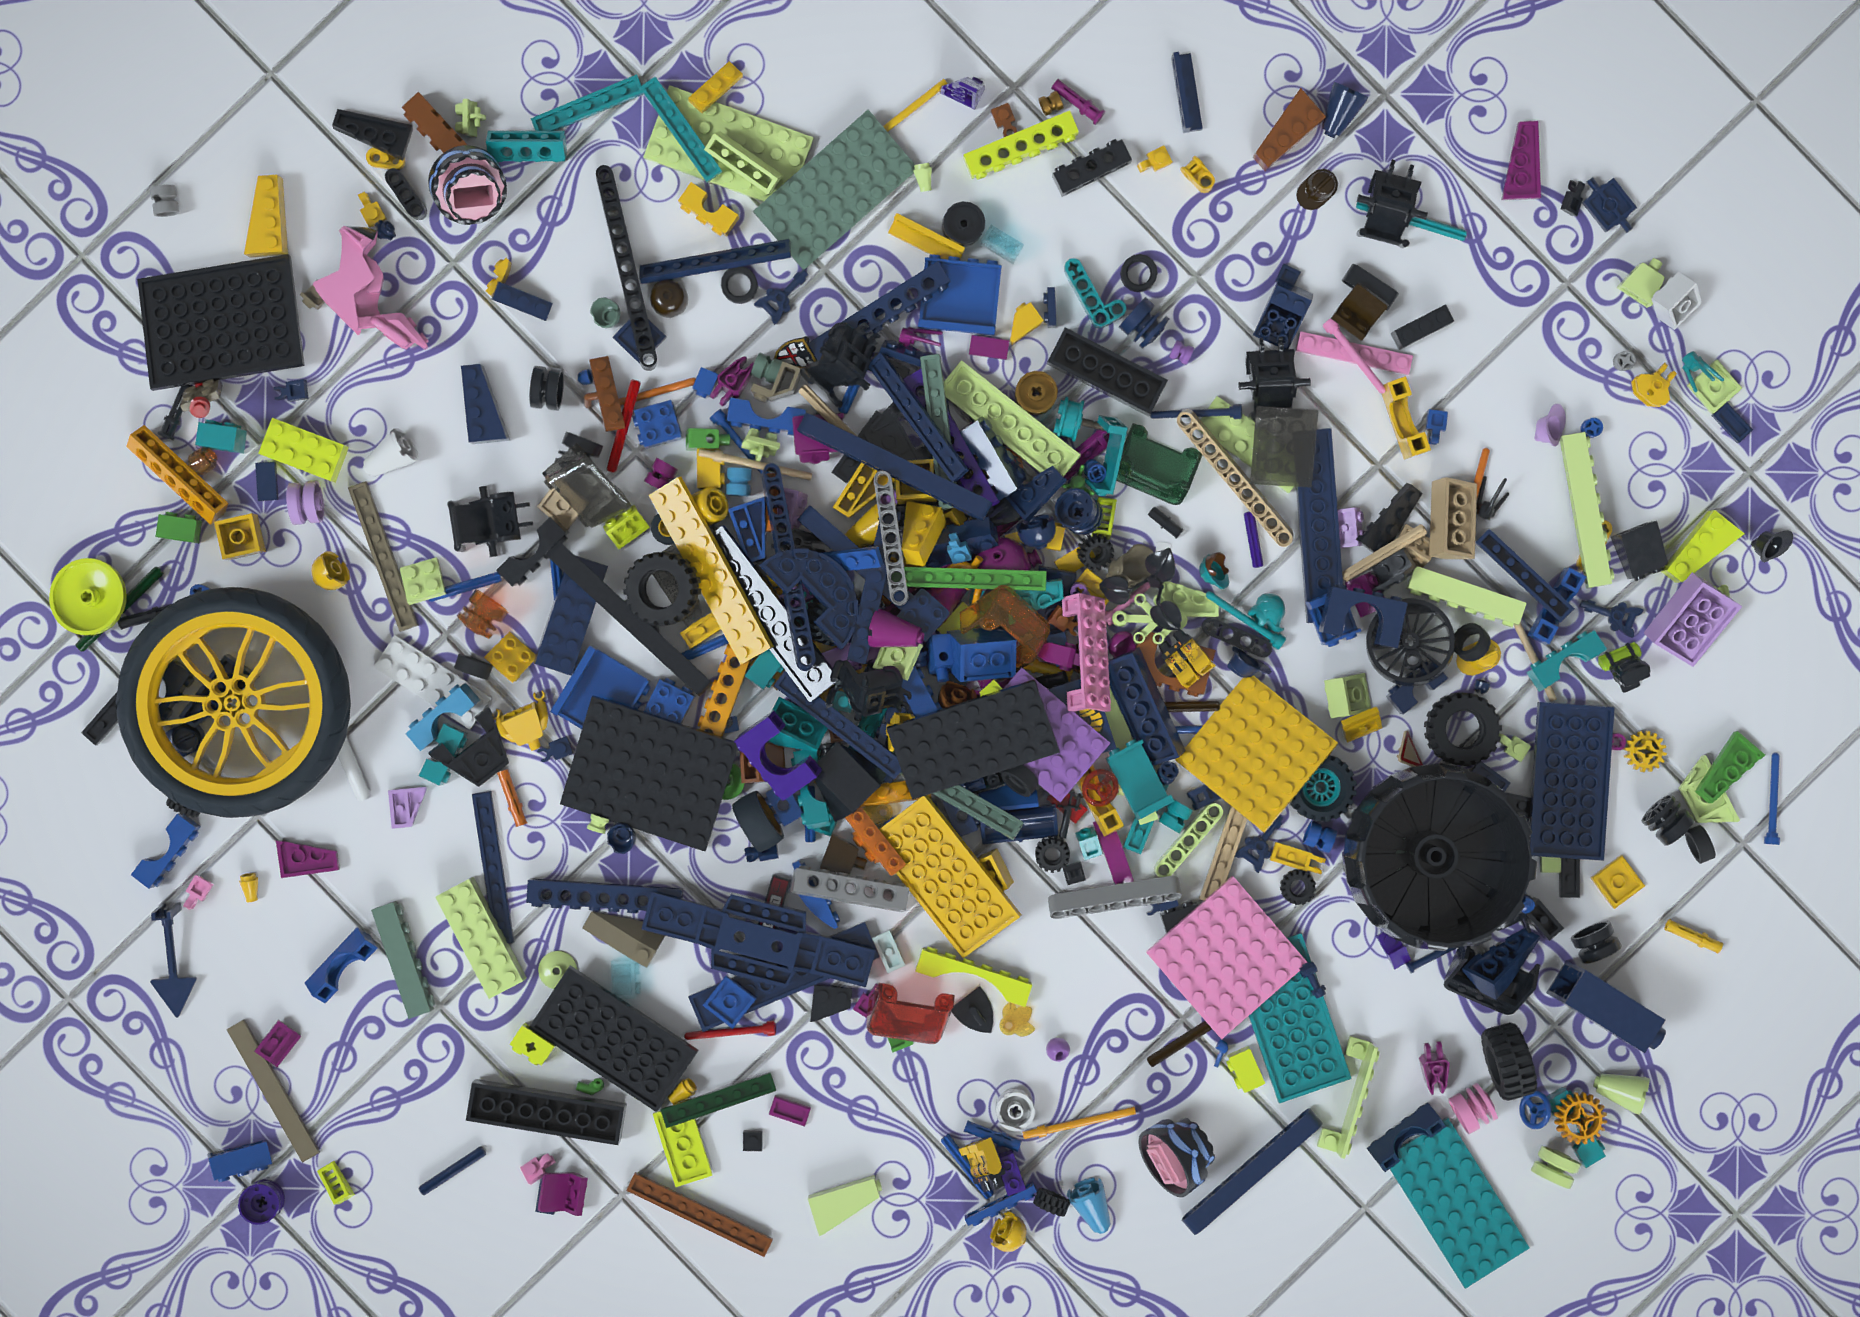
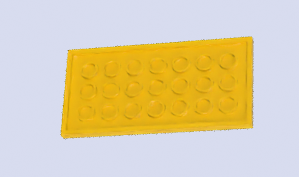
(948, 877)

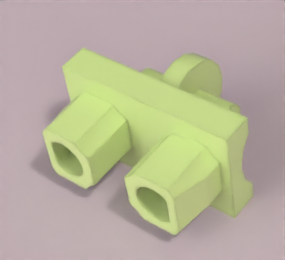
(470, 118)
(760, 446)

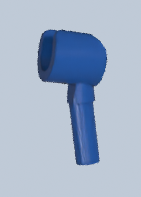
(1222, 1046)

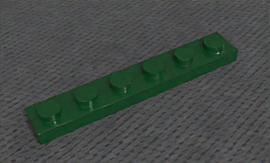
(718, 1100)

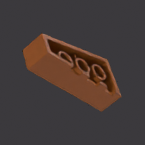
(431, 124)
(1293, 125)

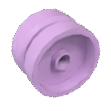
(305, 502)

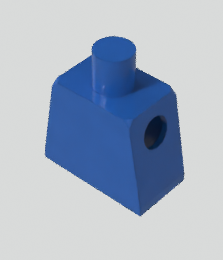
(939, 656)

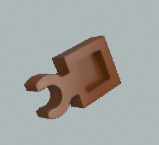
(1003, 118)
(1061, 622)

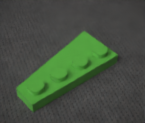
(1731, 763)

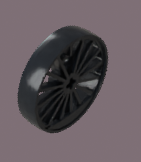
(1418, 607)

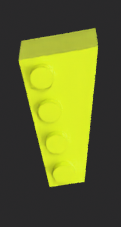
(1704, 543)

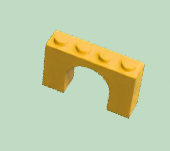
(1396, 402)

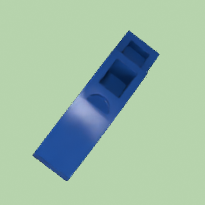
(819, 906)

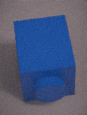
(705, 382)

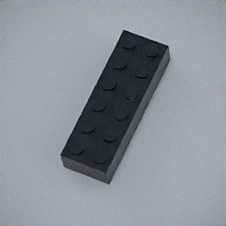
(1107, 372)

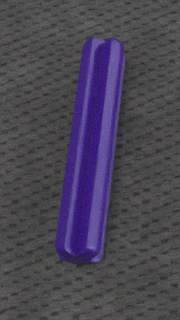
(1253, 540)

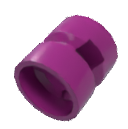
(660, 467)

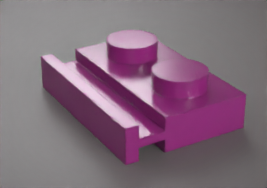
(277, 1043)

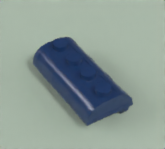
(1037, 823)

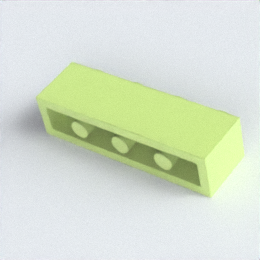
(743, 162)

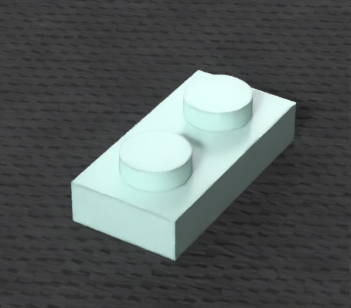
(888, 951)

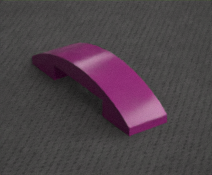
(1114, 856)

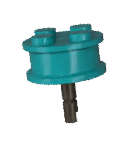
(1072, 419)

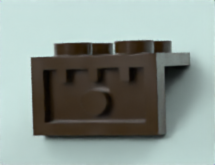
(1359, 311)

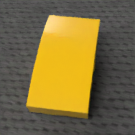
(502, 270)

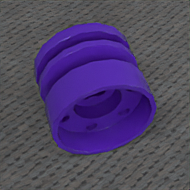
(251, 1206)

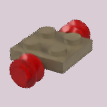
(198, 397)

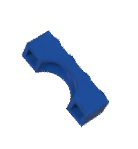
(741, 413)
(1547, 625)
(180, 831)
(325, 979)

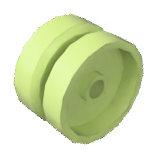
(1555, 1168)

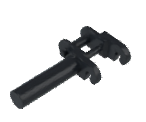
(1067, 812)

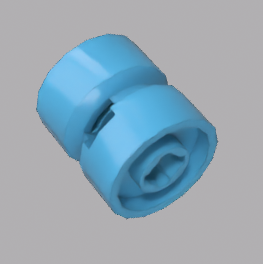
(738, 481)

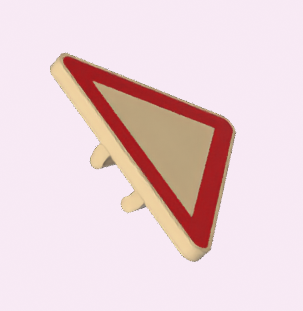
(1407, 752)

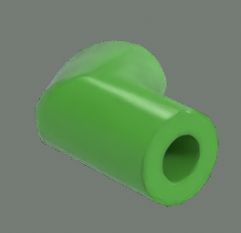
(591, 1088)

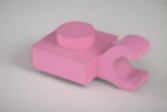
(197, 889)
(536, 1168)

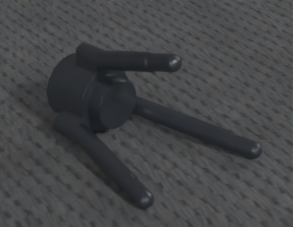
(1487, 509)

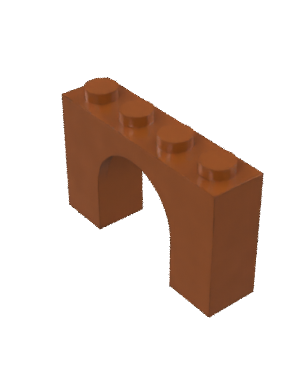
(1148, 650)

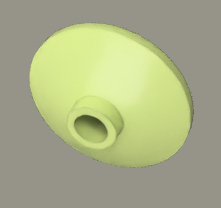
(551, 960)

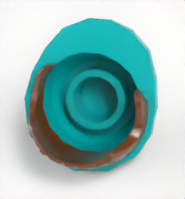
(1214, 571)

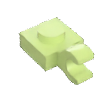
(1515, 747)

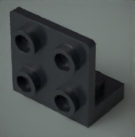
(1393, 570)

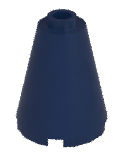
(1341, 109)

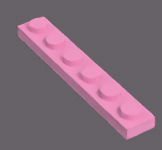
(1373, 356)

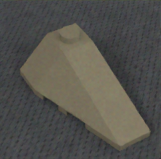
(624, 936)

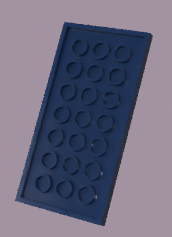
(1571, 780)

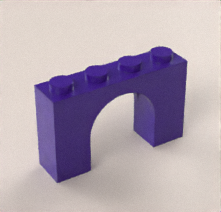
(782, 780)

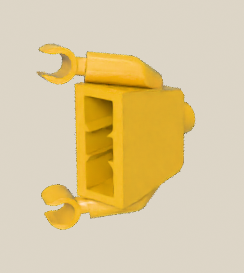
(524, 723)

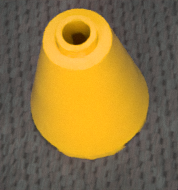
(865, 529)

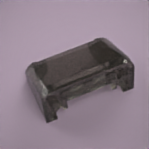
(585, 487)

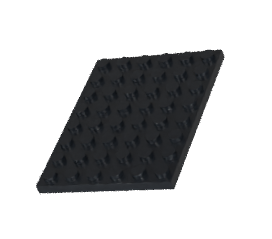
(220, 322)
(649, 773)

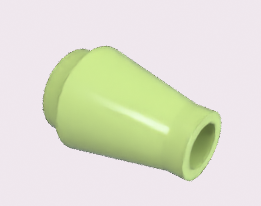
(923, 176)

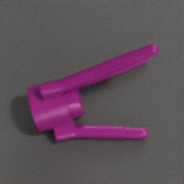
(909, 336)

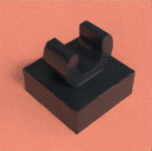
(1074, 873)

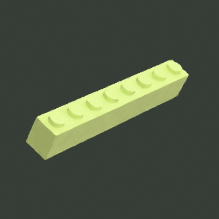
(1585, 510)

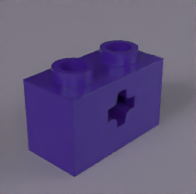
(1013, 1178)

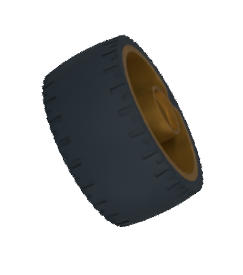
(757, 821)

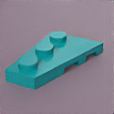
(1043, 599)

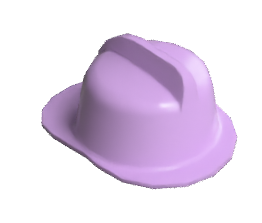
(1551, 426)

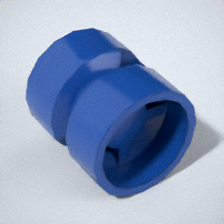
(1320, 837)

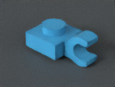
(958, 550)

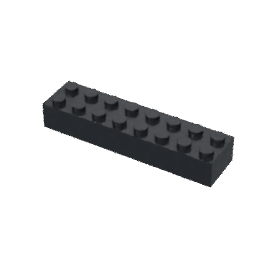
(546, 1112)

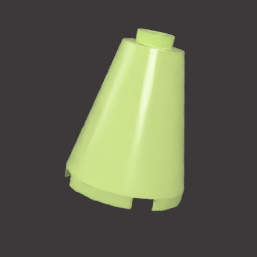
(1623, 1090)

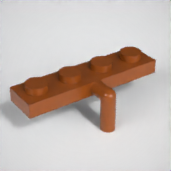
(605, 393)

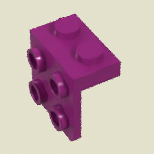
(563, 1193)

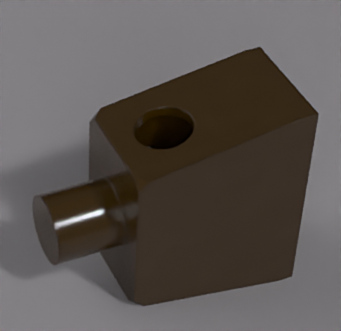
(841, 856)

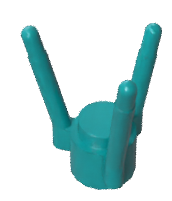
(1694, 363)

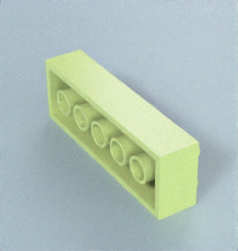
(481, 937)

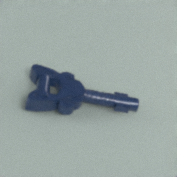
(780, 297)
(1615, 615)
(1259, 845)

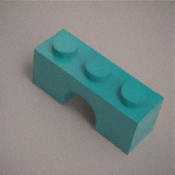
(453, 740)

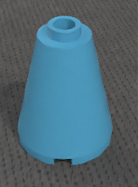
(1091, 1204)

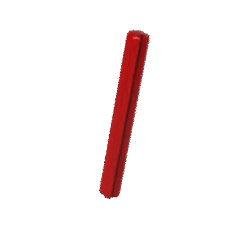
(621, 433)

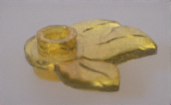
(874, 813)
(1019, 1018)

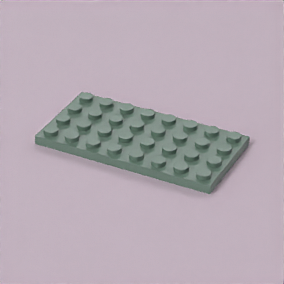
(835, 189)

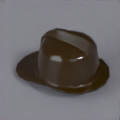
(1317, 189)

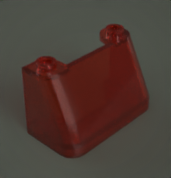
(907, 1020)

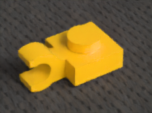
(1156, 159)
(372, 211)

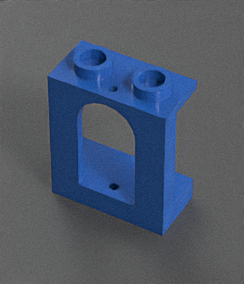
(1350, 627)

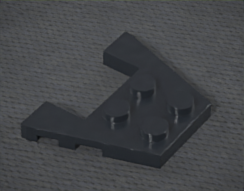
(891, 436)
(481, 758)

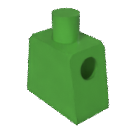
(697, 439)

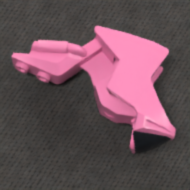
(356, 290)

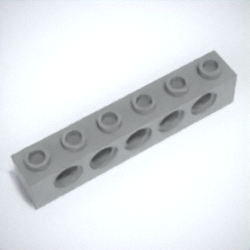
(898, 892)

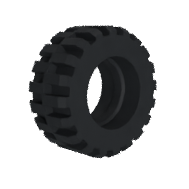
(637, 594)
(1488, 729)
(1509, 1061)

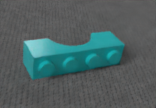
(1547, 672)
(815, 811)
(1586, 1153)

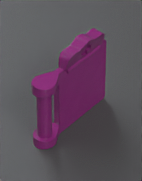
(807, 448)

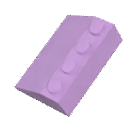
(1692, 619)

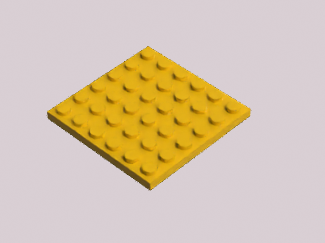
(1256, 752)

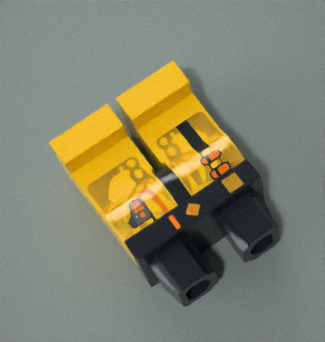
(1182, 653)
(984, 1164)

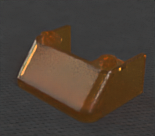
(1007, 609)

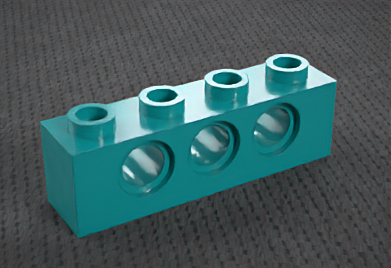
(535, 141)

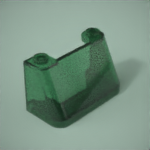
(1156, 467)

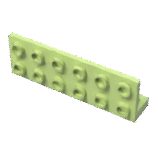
(1340, 1141)

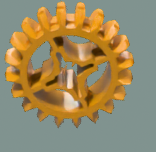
(1596, 1117)

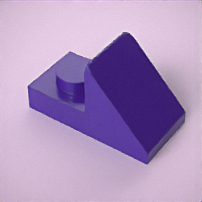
(1394, 950)

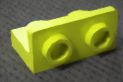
(625, 527)

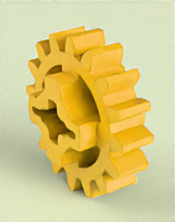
(1644, 759)

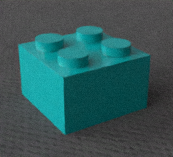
(219, 437)

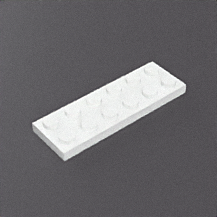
(426, 677)

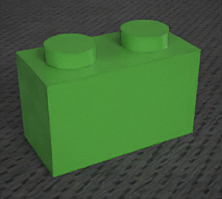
(178, 528)

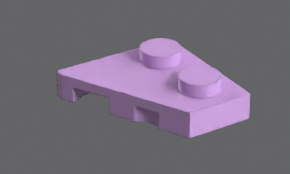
(405, 806)

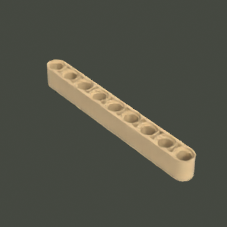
(1237, 487)

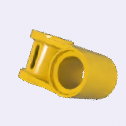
(1198, 173)

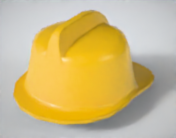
(1485, 663)

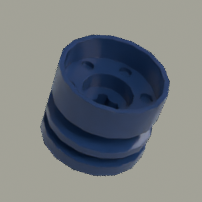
(1144, 323)
(1069, 510)

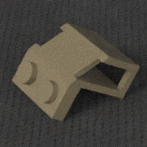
(763, 394)

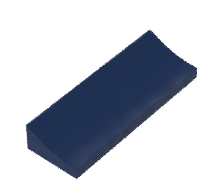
(1144, 707)

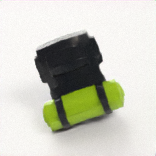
(1625, 666)

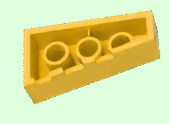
(268, 221)

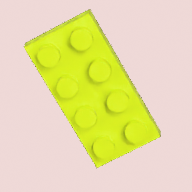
(683, 1151)

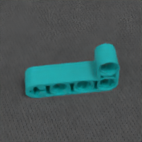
(1089, 292)

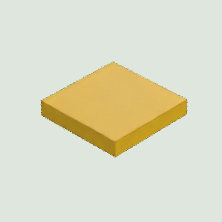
(1617, 881)

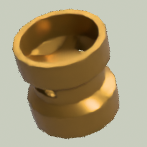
(1050, 103)

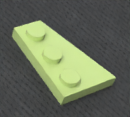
(1190, 601)

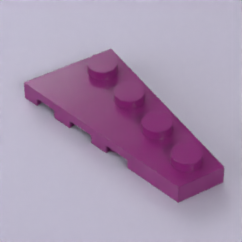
(1524, 165)

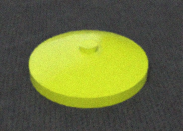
(87, 596)

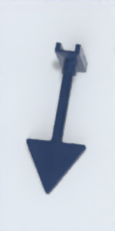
(173, 989)

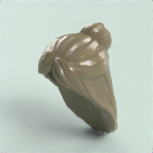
(1131, 565)

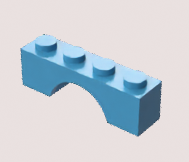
(426, 730)

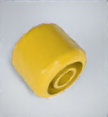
(711, 504)

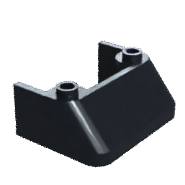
(1508, 1002)

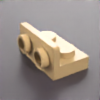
(1418, 549)

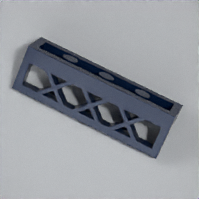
(1186, 92)

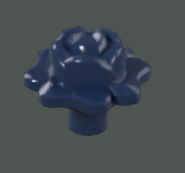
(385, 230)

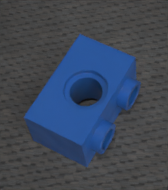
(784, 816)

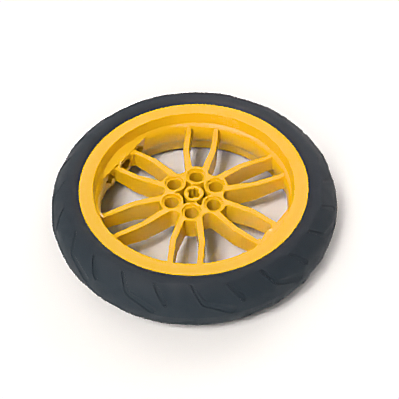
(177, 631)

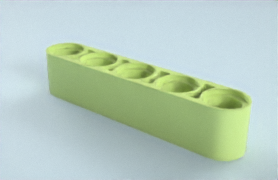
(1197, 837)

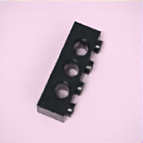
(1120, 159)

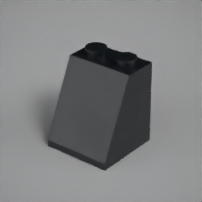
(1640, 550)

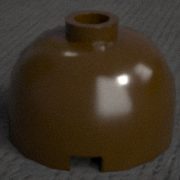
(668, 298)

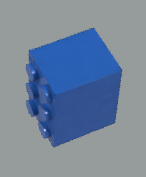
(983, 654)

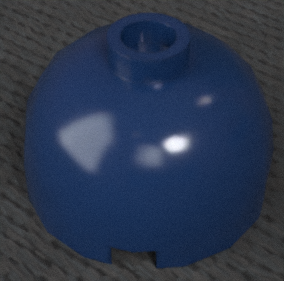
(1037, 531)

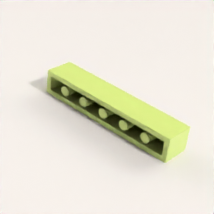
(1466, 595)

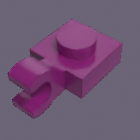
(862, 1004)

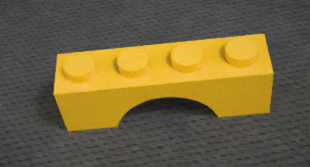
(1105, 816)

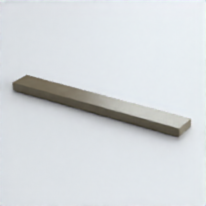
(382, 555)
(273, 1091)

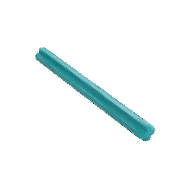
(1430, 225)

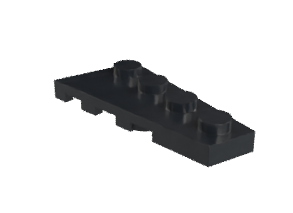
(376, 132)

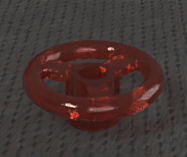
(1107, 789)

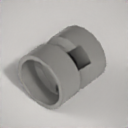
(164, 200)

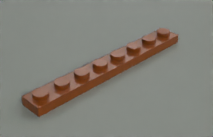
(699, 1214)

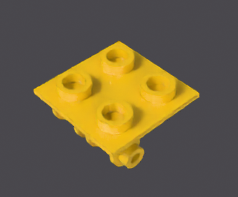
(510, 657)

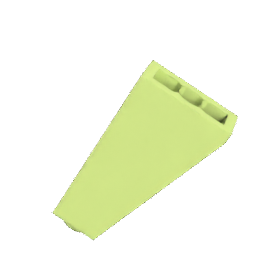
(841, 1202)

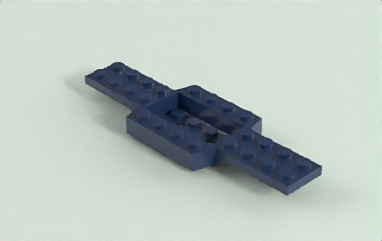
(754, 955)

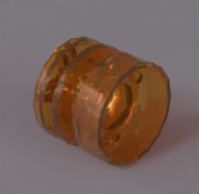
(482, 614)

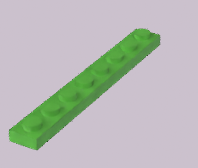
(972, 578)

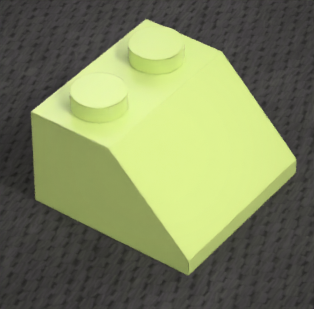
(1347, 695)

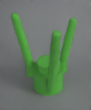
(1078, 482)

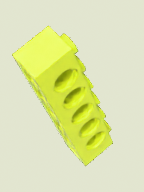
(1063, 121)

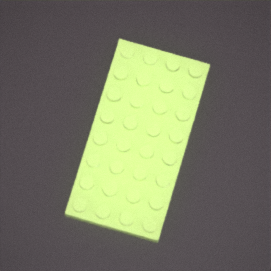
(770, 142)

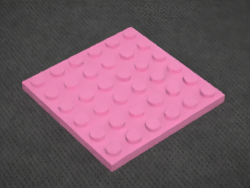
(1226, 957)

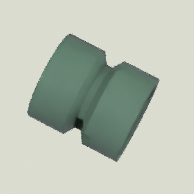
(766, 368)

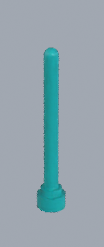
(1275, 639)

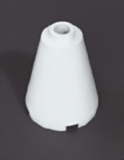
(390, 454)

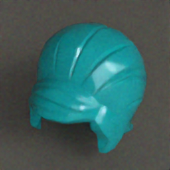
(1268, 610)

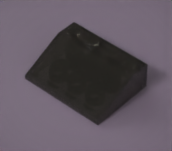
(1284, 446)

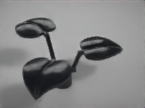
(1162, 569)

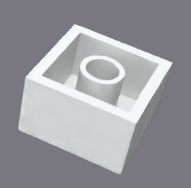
(1676, 300)

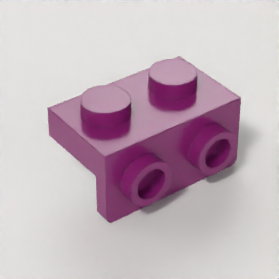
(1367, 583)

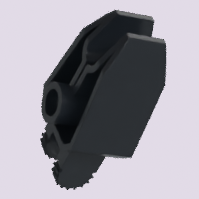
(802, 540)

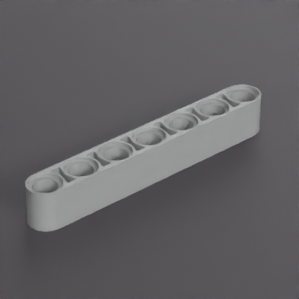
(886, 529)
(1114, 897)

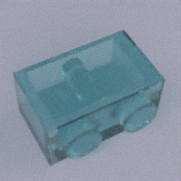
(1002, 244)
(624, 978)

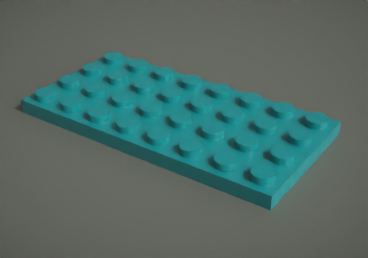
(1298, 1037)
(1457, 1204)

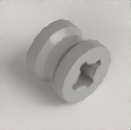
(1628, 361)

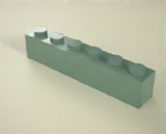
(402, 959)

